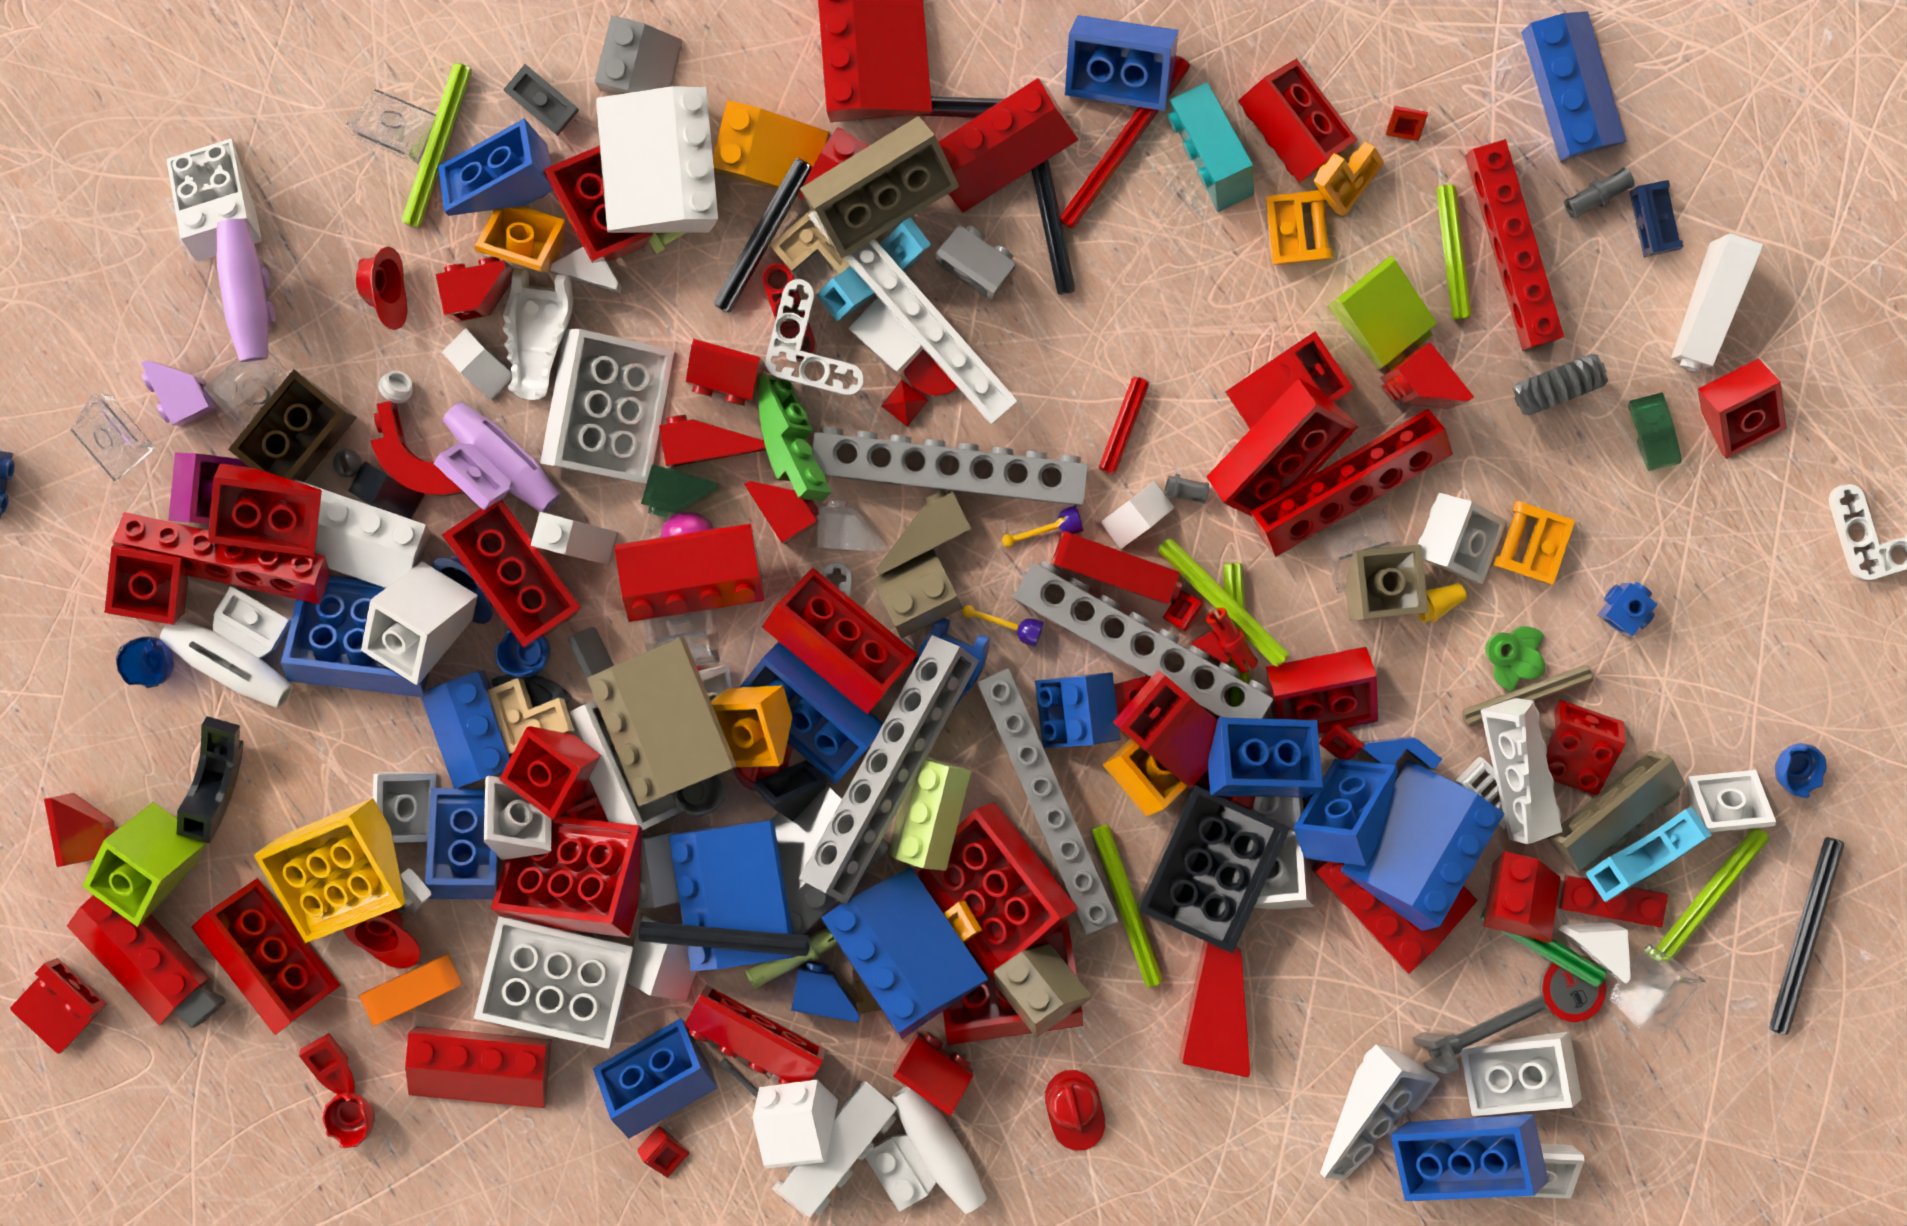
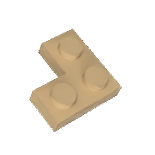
(802, 242)
(516, 712)

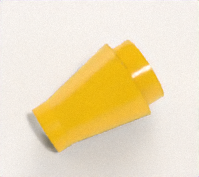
(1442, 600)

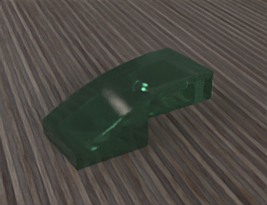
(1656, 431)

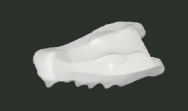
(534, 327)

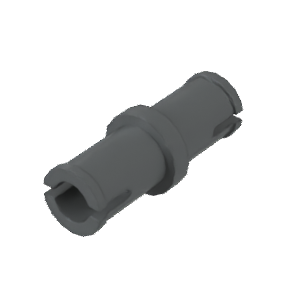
(1599, 193)

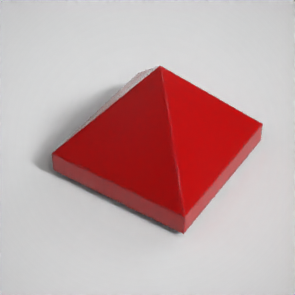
(1406, 123)
(904, 403)
(1183, 611)
(1341, 742)

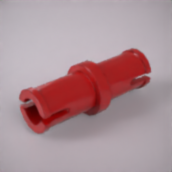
(1232, 640)

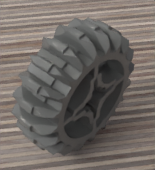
(1560, 384)

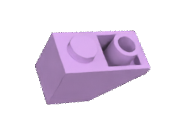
(179, 394)

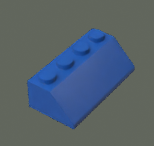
(1573, 84)
(824, 721)

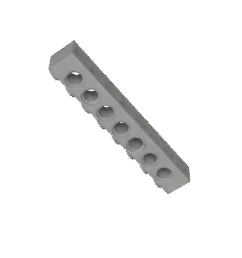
(1069, 491)
(1032, 595)
(889, 769)
(1047, 800)

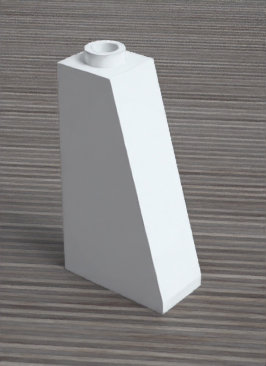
(1715, 300)

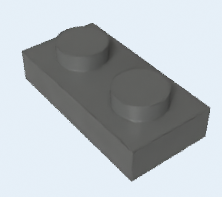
(541, 99)

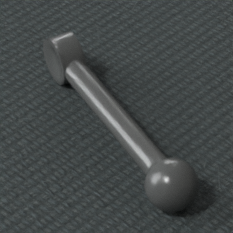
(728, 1066)

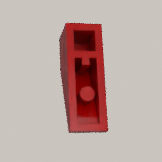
(697, 442)

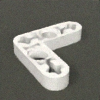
(793, 347)
(1878, 553)

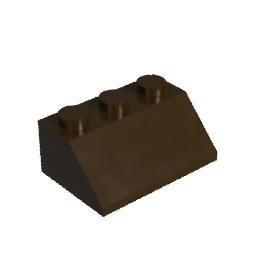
(293, 430)

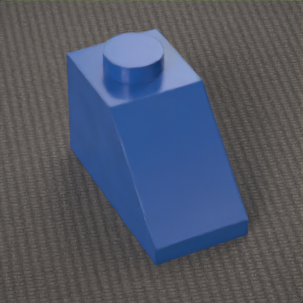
(822, 994)

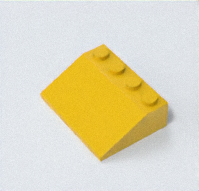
(335, 871)

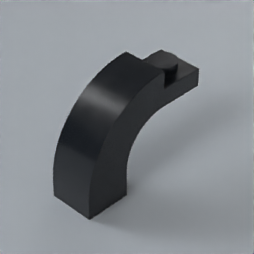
(213, 781)

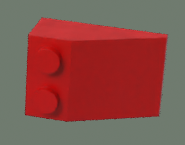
(263, 511)

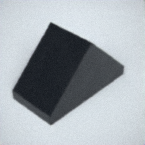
(384, 492)
(791, 789)

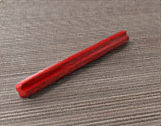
(1116, 154)

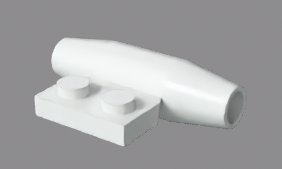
(233, 651)
(924, 1155)

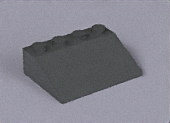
(796, 844)

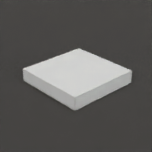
(886, 336)

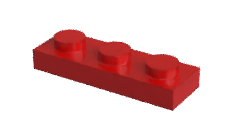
(1633, 905)

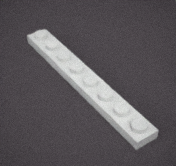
(929, 328)

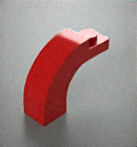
(401, 462)

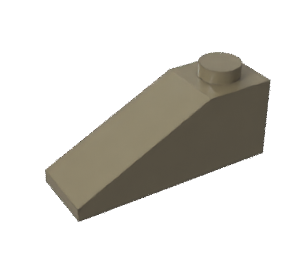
(930, 528)

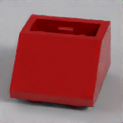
(473, 290)

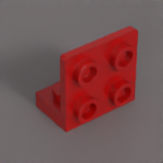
(1583, 747)
(57, 1005)

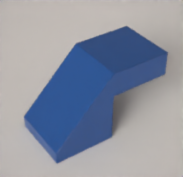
(1391, 749)

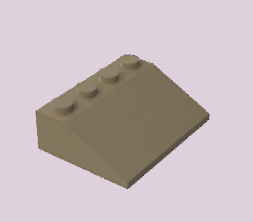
(661, 721)

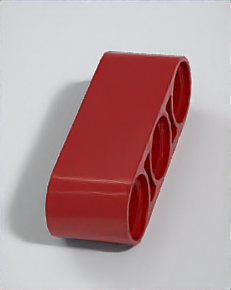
(788, 329)

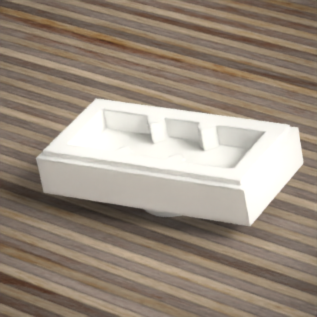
(414, 891)

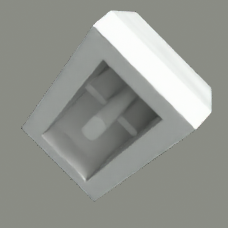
(581, 269)
(478, 364)
(1137, 515)

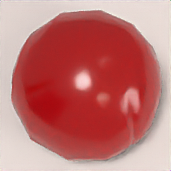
(348, 1119)

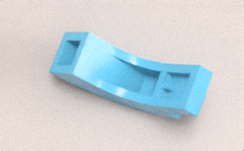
(849, 291)
(1648, 855)

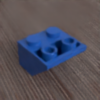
(1077, 710)

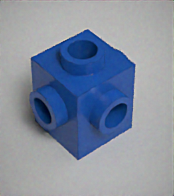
(1617, 611)

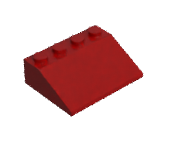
(874, 59)
(581, 884)
(1002, 885)
(1394, 933)
(987, 1013)

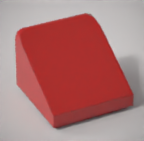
(1210, 644)
(662, 1152)

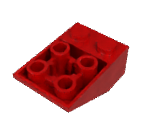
(1304, 360)
(1170, 728)

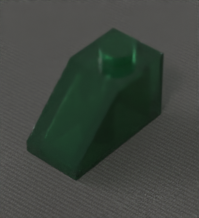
(674, 491)

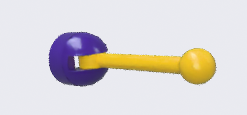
(1067, 520)
(1027, 630)

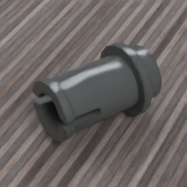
(1186, 489)

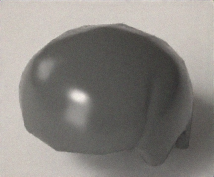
(701, 797)

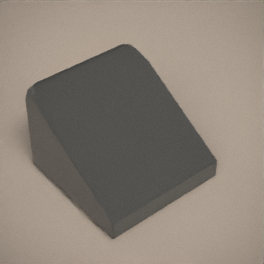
(199, 1006)

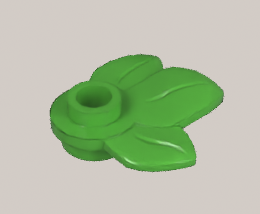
(1520, 658)

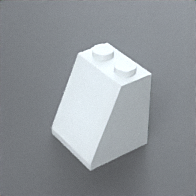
(417, 621)

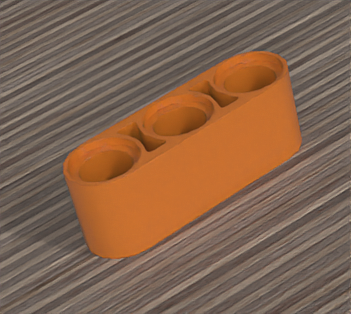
(410, 989)

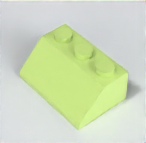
(930, 816)

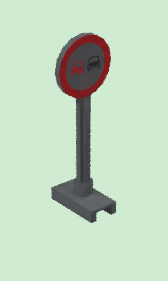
(1560, 993)

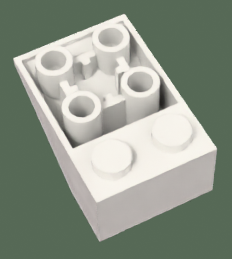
(207, 190)

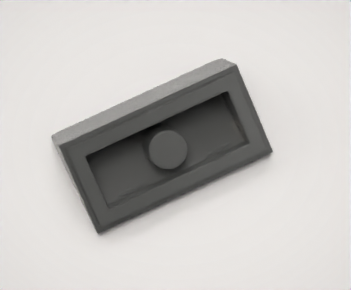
(590, 651)

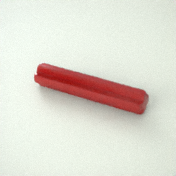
(1124, 425)

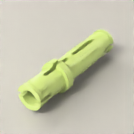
(770, 970)

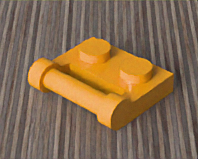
(1287, 228)
(1545, 545)

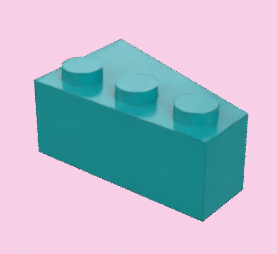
(1212, 146)

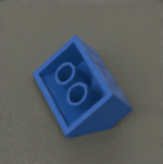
(1120, 62)
(466, 728)
(1265, 758)
(654, 1079)

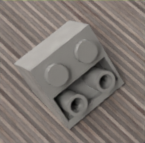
(657, 872)

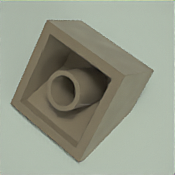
(917, 593)
(1040, 987)

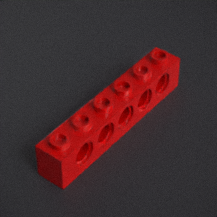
(1514, 245)
(1352, 482)
(243, 567)

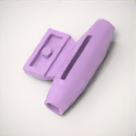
(244, 290)
(492, 463)

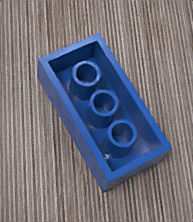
(1470, 1158)

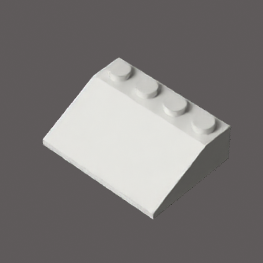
(657, 161)
(607, 406)
(554, 982)

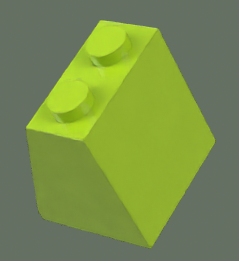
(1384, 314)
(142, 864)

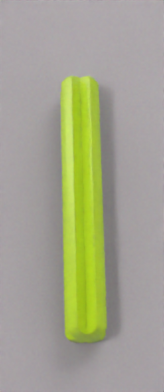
(1453, 252)

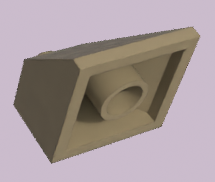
(1386, 583)

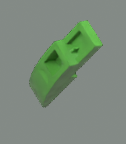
(785, 434)

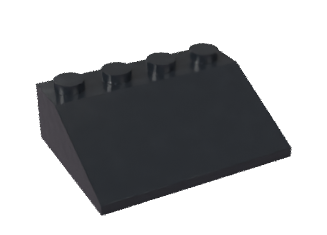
(1212, 867)

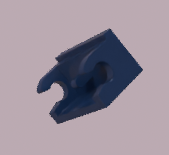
(1655, 218)

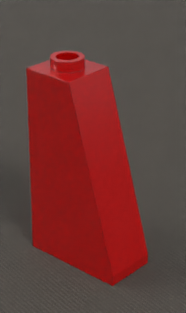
(1116, 568)
(1216, 1017)

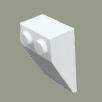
(1521, 1075)

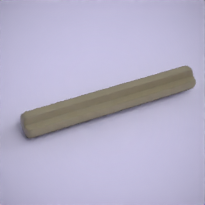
(1536, 692)

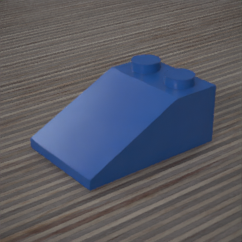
(497, 172)
(1348, 813)
(457, 857)

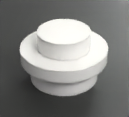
(396, 387)

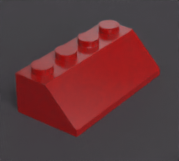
(1005, 143)
(1281, 448)
(689, 572)
(511, 573)
(839, 640)
(265, 956)
(139, 958)
(753, 1037)
(477, 1066)

